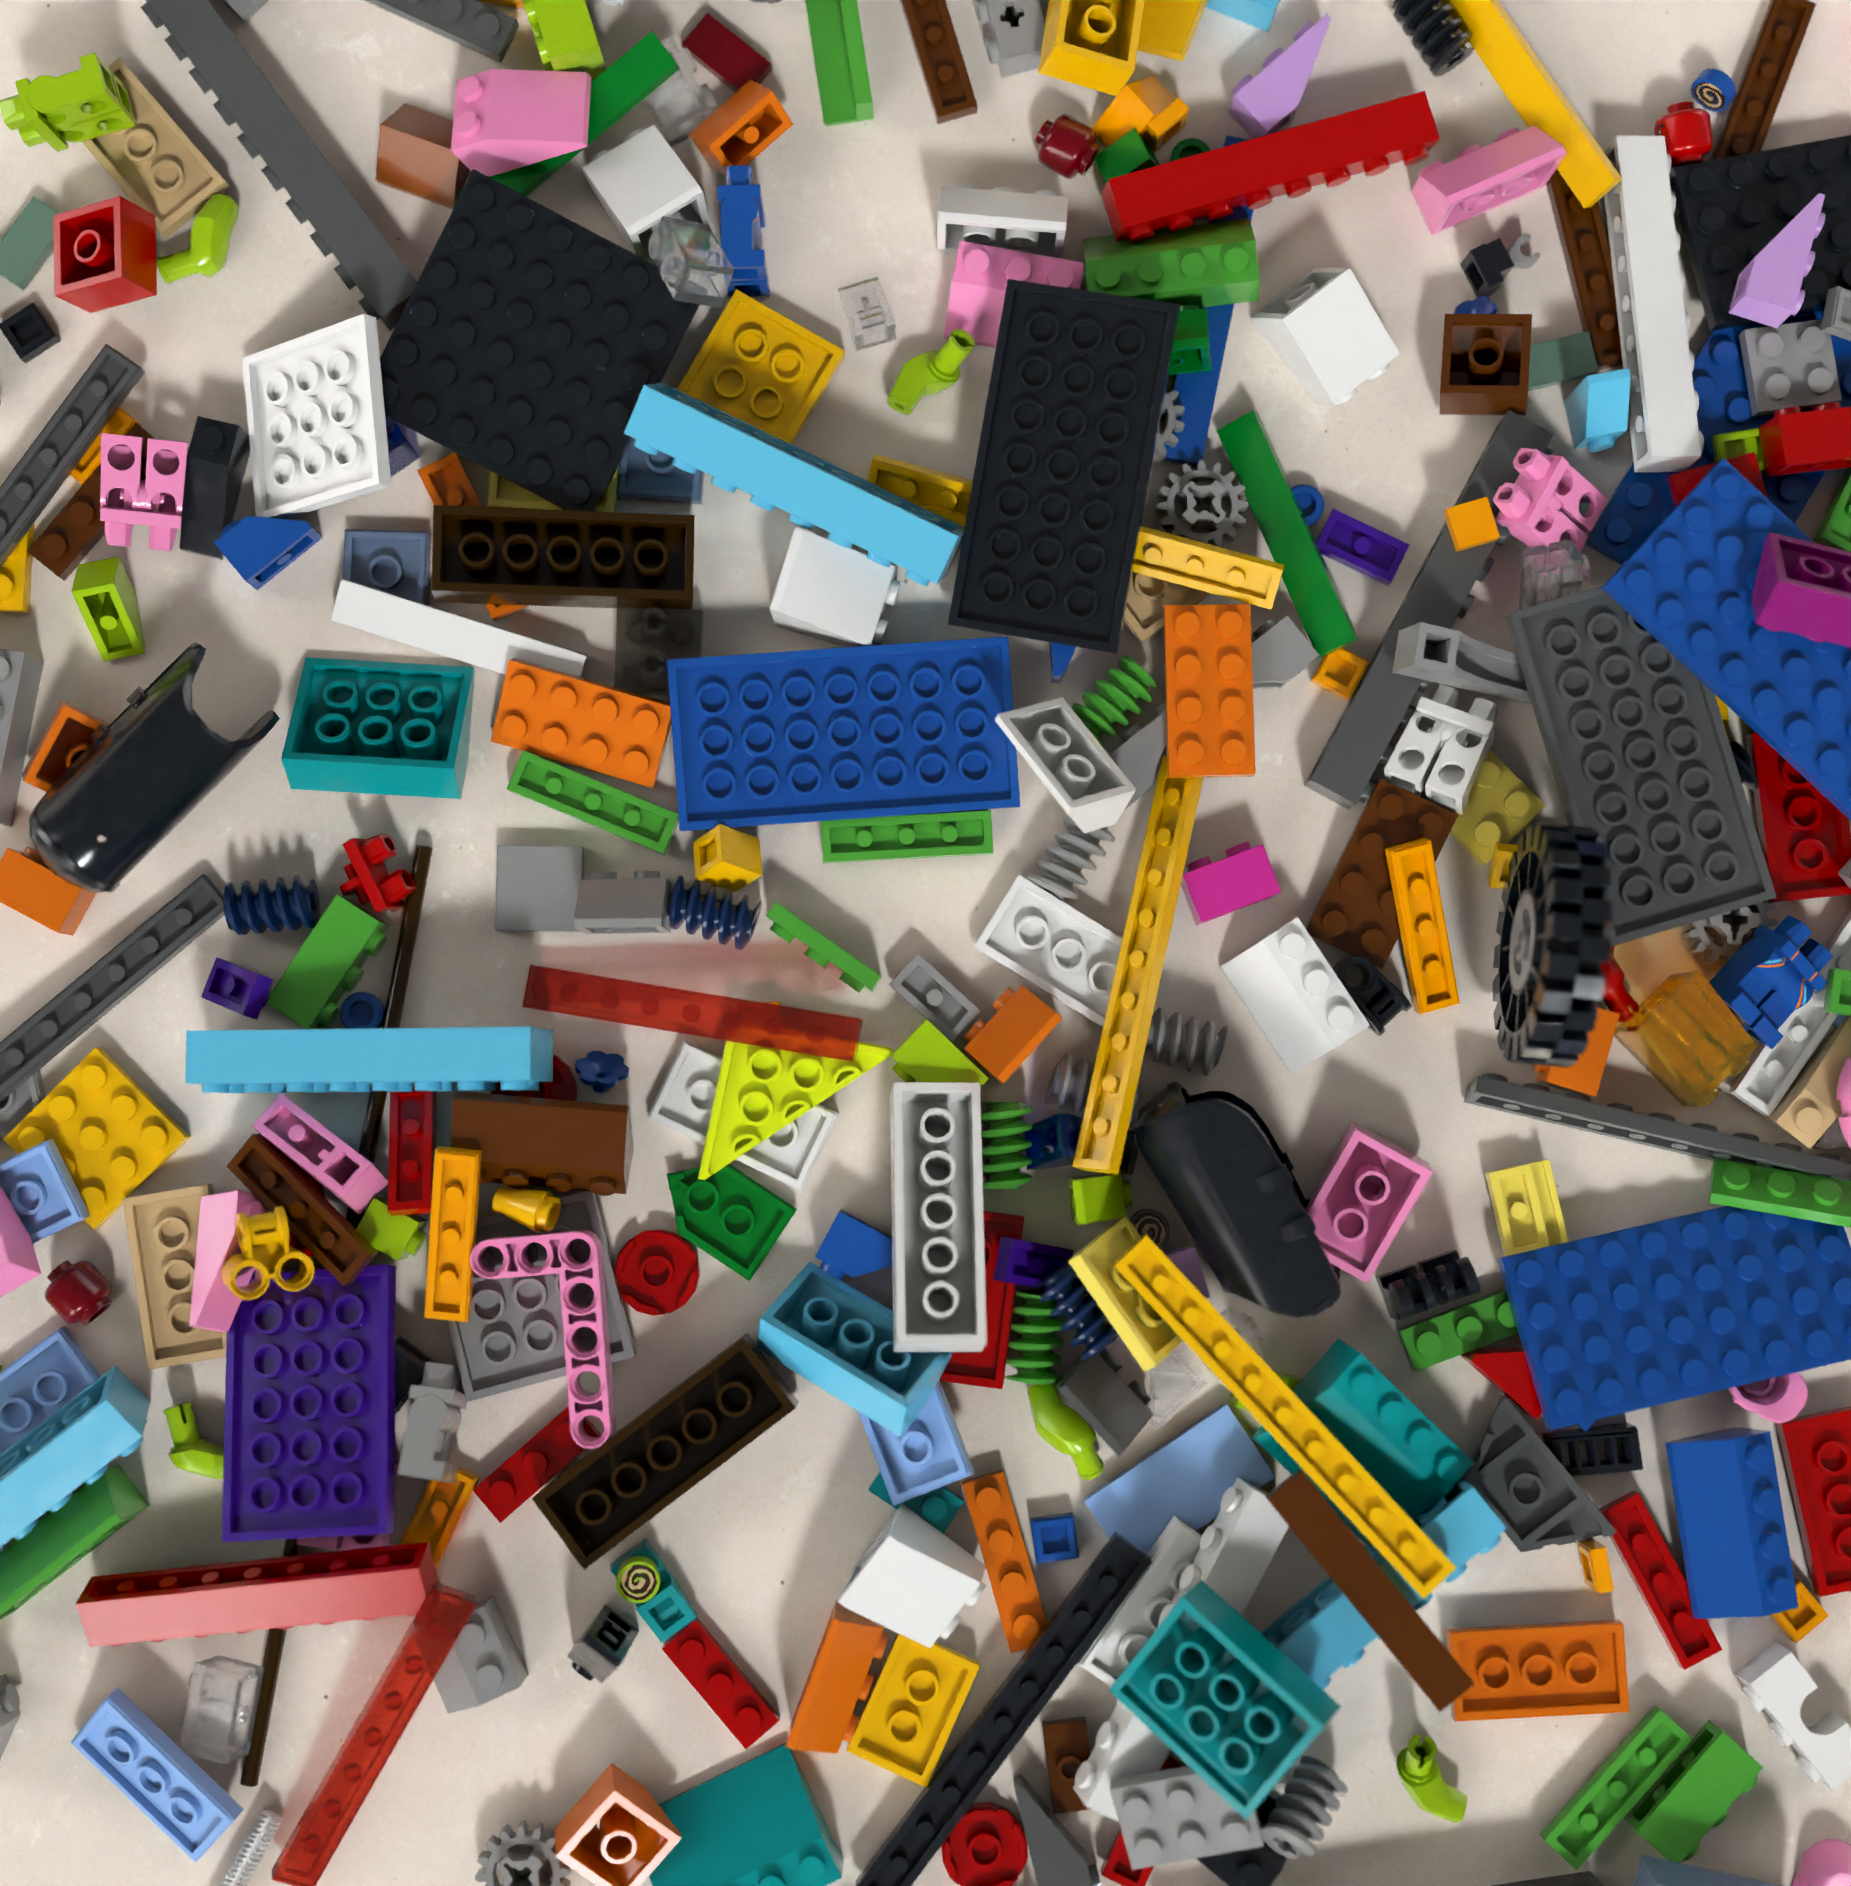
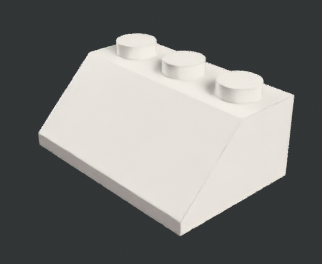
(1002, 219)
(1069, 762)
(1294, 995)

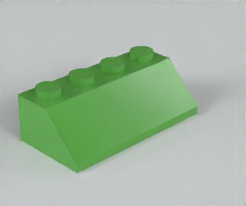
(1184, 267)
(66, 1537)

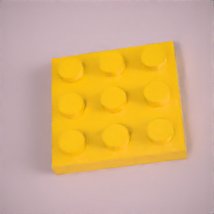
(762, 368)
(104, 1131)

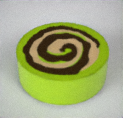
(638, 1579)

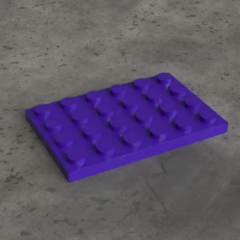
(311, 1410)

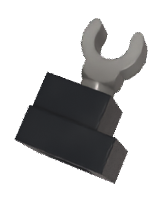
(1491, 262)

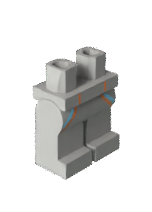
(431, 1424)

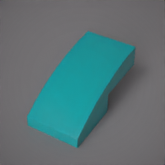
(669, 1607)

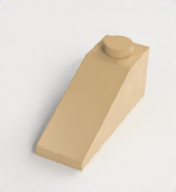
(1811, 1100)

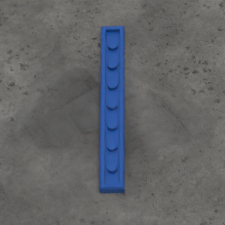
(1199, 389)

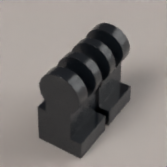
(1441, 1282)

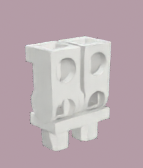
(1443, 748)

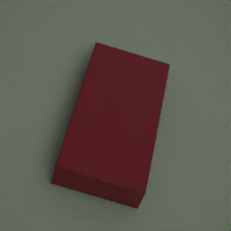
(725, 54)

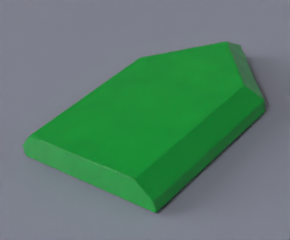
(729, 1216)

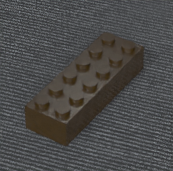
(562, 558)
(665, 1451)

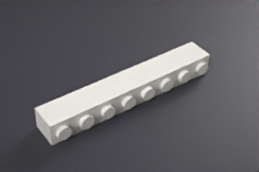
(1652, 307)
(1232, 1564)

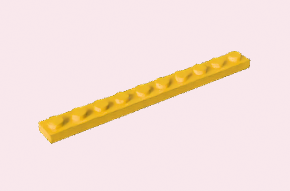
(1157, 552)
(1137, 974)
(1284, 1416)

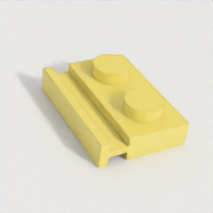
(1526, 1207)

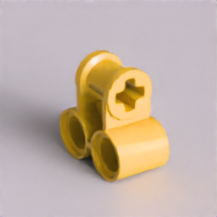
(266, 1248)

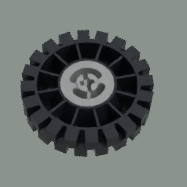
(1552, 944)

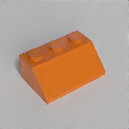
(836, 1682)

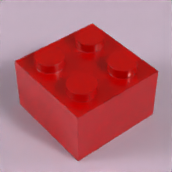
(104, 255)

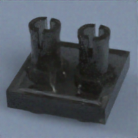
(648, 640)

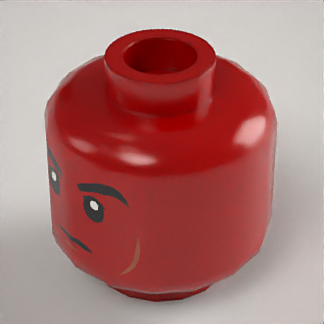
(1686, 133)

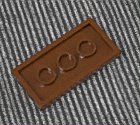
(1358, 901)

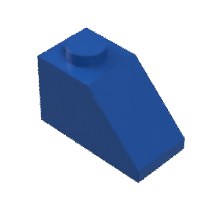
(265, 546)
(854, 1248)

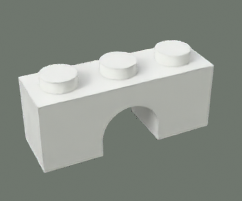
(1779, 1686)

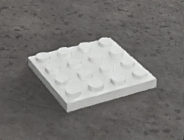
(317, 419)

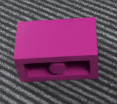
(1228, 883)

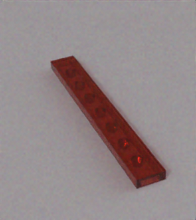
(693, 1013)
(374, 1736)

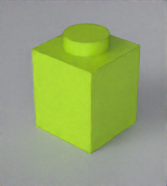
(390, 1234)

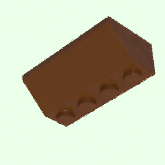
(545, 1141)

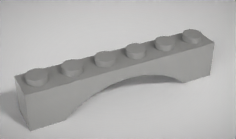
(1276, 658)
(1458, 661)

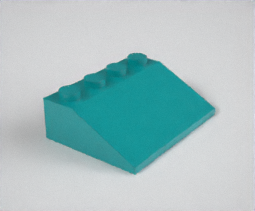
(380, 728)
(1379, 1429)
(1224, 1698)
(750, 1829)

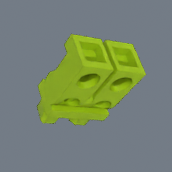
(69, 106)

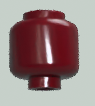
(1067, 146)
(78, 1292)

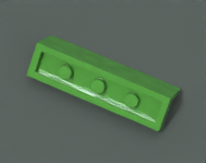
(840, 61)

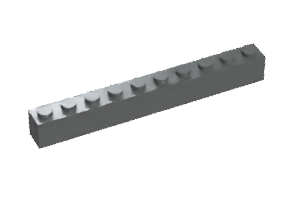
(289, 154)
(1434, 598)

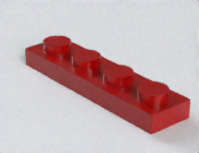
(1659, 1580)

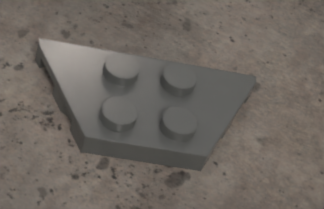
(1530, 1486)

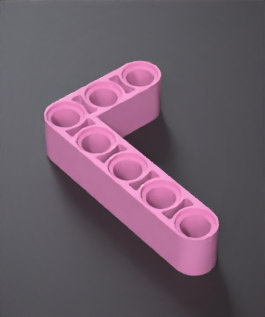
(573, 1317)

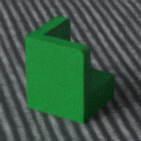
(1126, 156)

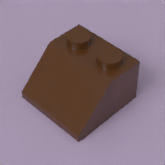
(1485, 364)

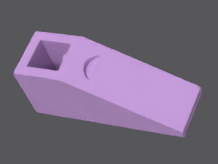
(1272, 97)
(1772, 281)

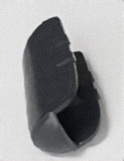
(136, 781)
(1237, 1199)

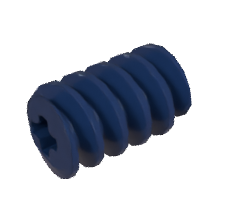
(271, 907)
(712, 914)
(1080, 1310)

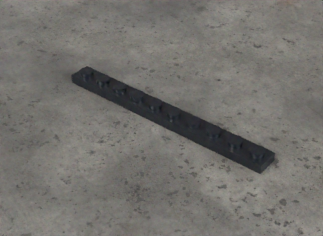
(1007, 1715)

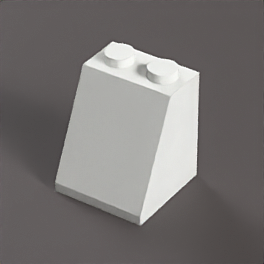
(642, 184)
(1327, 334)
(833, 592)
(913, 1580)

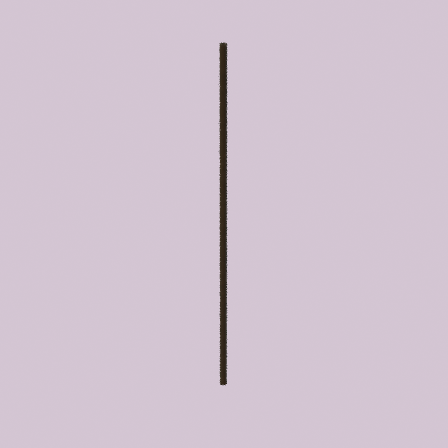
(367, 1149)

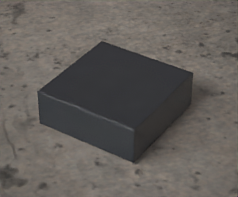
(29, 332)

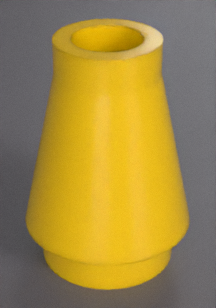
(530, 1208)

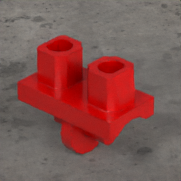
(370, 877)

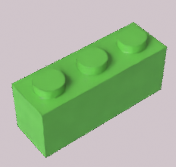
(328, 964)
(1694, 1793)

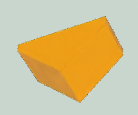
(1132, 109)

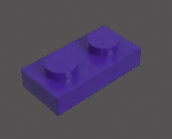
(1361, 547)
(237, 988)
(1027, 1261)

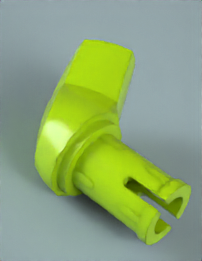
(208, 241)
(930, 372)
(1065, 1429)
(189, 1450)
(1424, 1782)

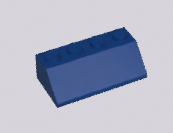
(1731, 1524)

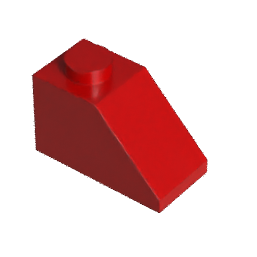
(1509, 1373)

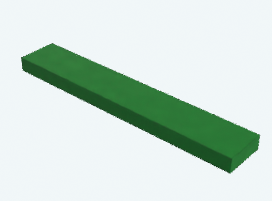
(611, 97)
(1287, 534)

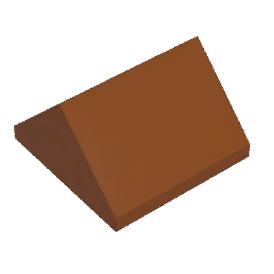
(418, 156)

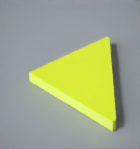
(769, 1089)

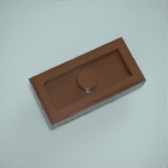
(1065, 1751)

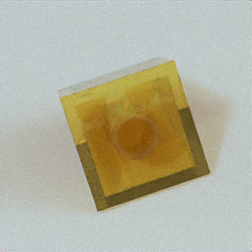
(1687, 1038)

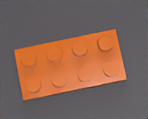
(1209, 691)
(582, 722)
(1541, 1670)

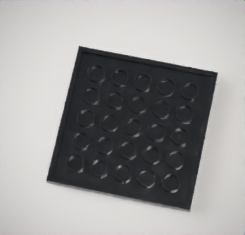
(530, 345)

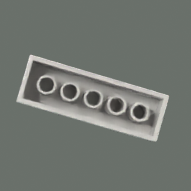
(937, 1217)

